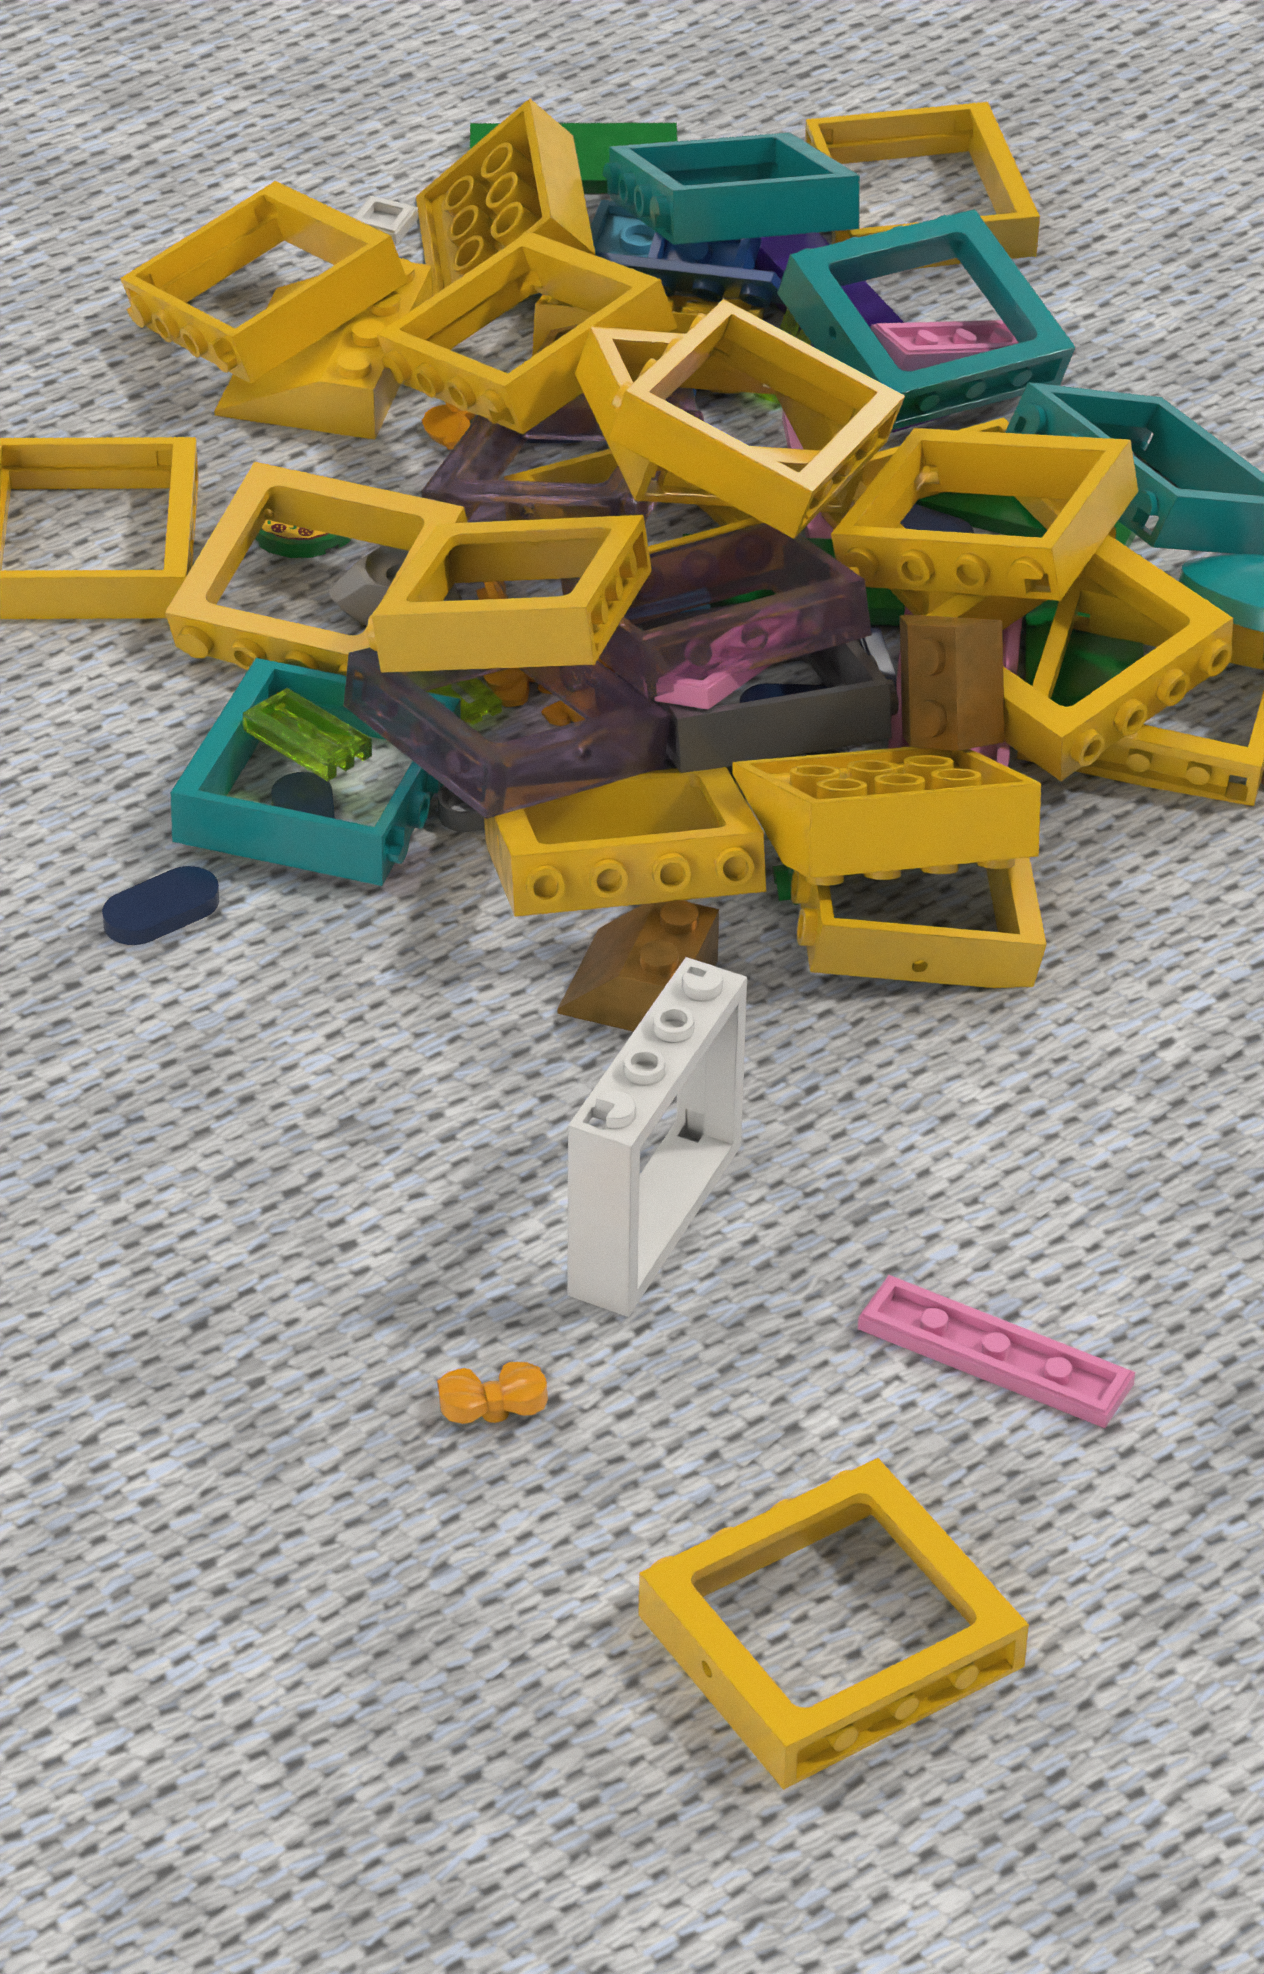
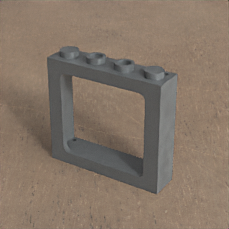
(847, 713)

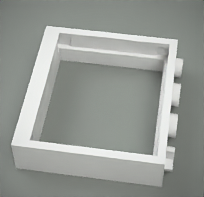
(632, 1220)

